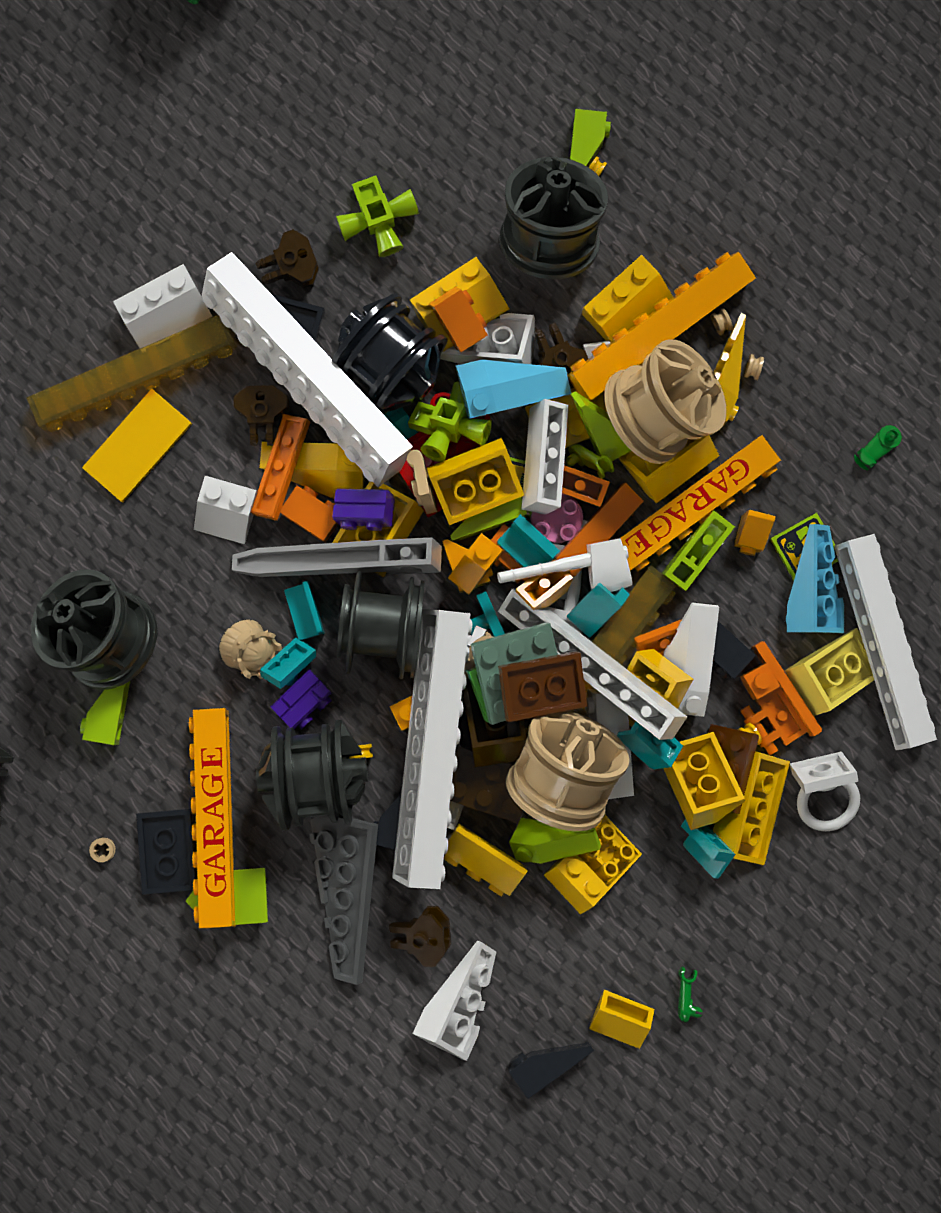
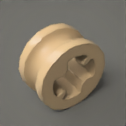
(721, 321)
(754, 367)
(101, 841)

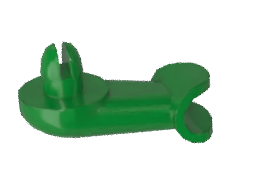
(880, 445)
(685, 1006)

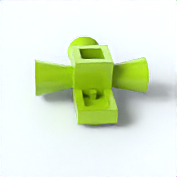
(377, 215)
(447, 424)

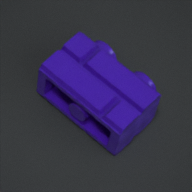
(363, 508)
(302, 700)

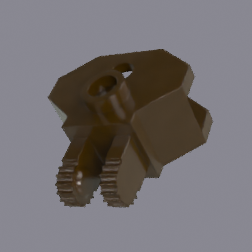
(288, 257)
(559, 355)
(261, 413)
(425, 936)

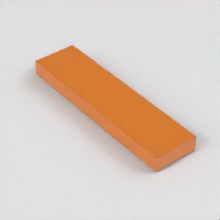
(280, 467)
(603, 523)
(766, 656)

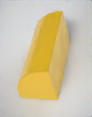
(622, 1019)

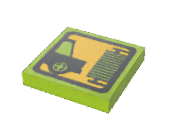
(791, 543)

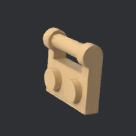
(422, 484)

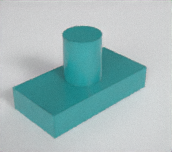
(488, 619)
(286, 665)

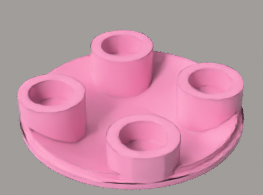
(562, 522)

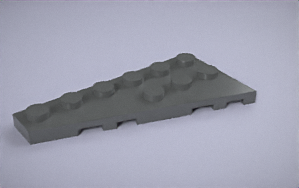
(345, 887)

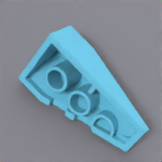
(501, 385)
(814, 597)

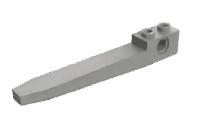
(388, 556)

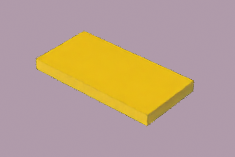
(137, 445)

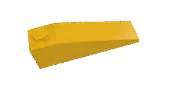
(729, 367)
(322, 468)

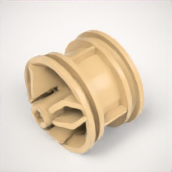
(665, 402)
(567, 770)

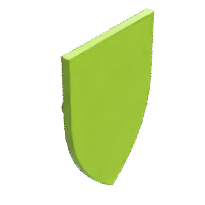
(249, 896)

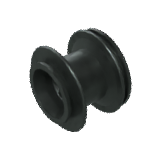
(381, 625)

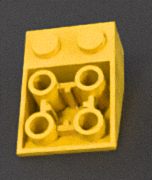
(660, 676)
(590, 875)

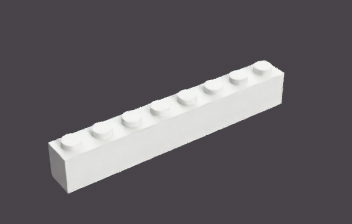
(885, 642)
(601, 670)

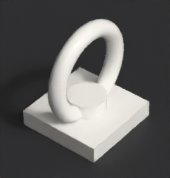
(824, 775)

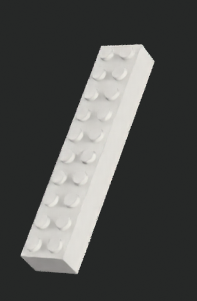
(305, 370)
(431, 748)

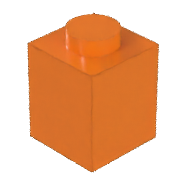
(760, 681)

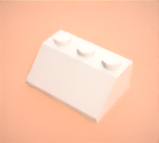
(162, 307)

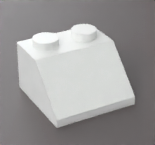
(224, 509)

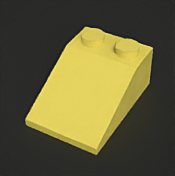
(832, 673)

